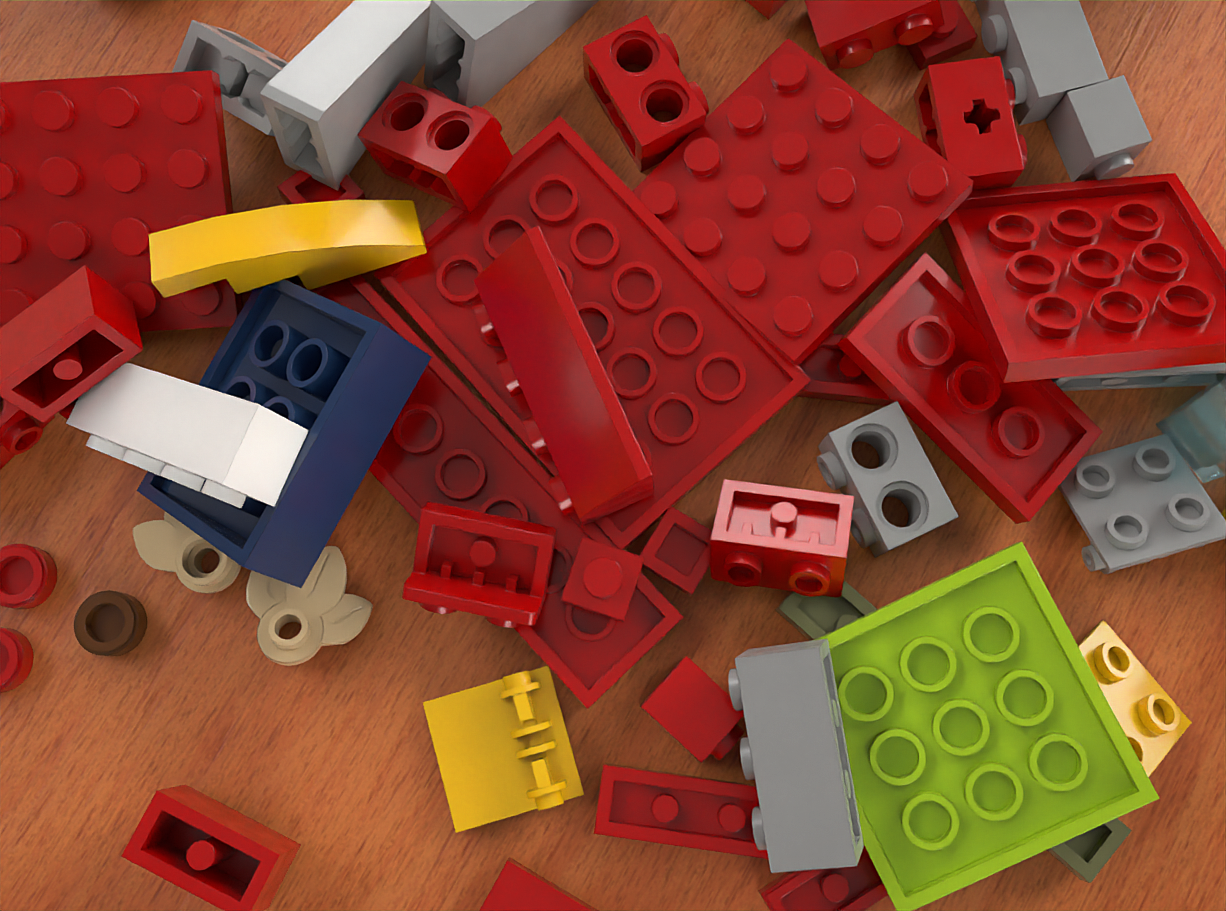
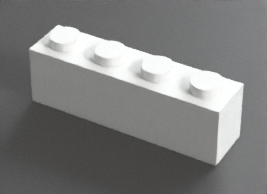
(190, 434)

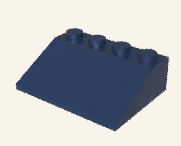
(329, 375)

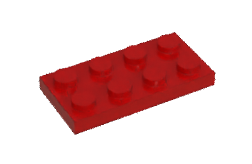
(934, 361)

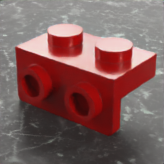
(480, 565)

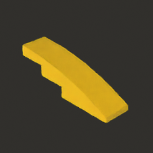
(279, 242)

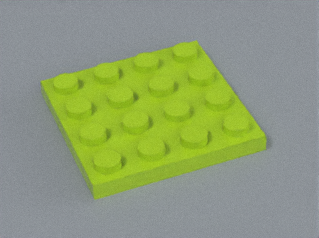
(975, 730)

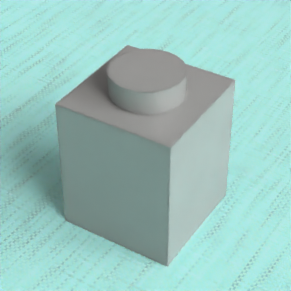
(1098, 130)

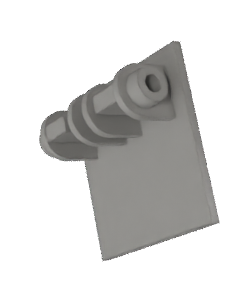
(1139, 505)

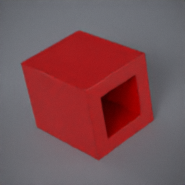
(695, 711)

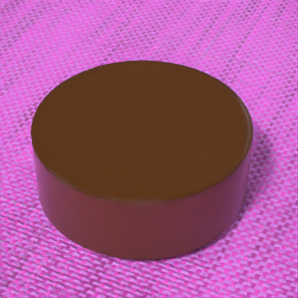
(110, 623)

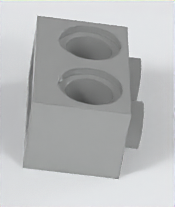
(240, 65)
(901, 474)

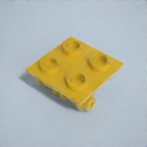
(1139, 703)
(503, 749)

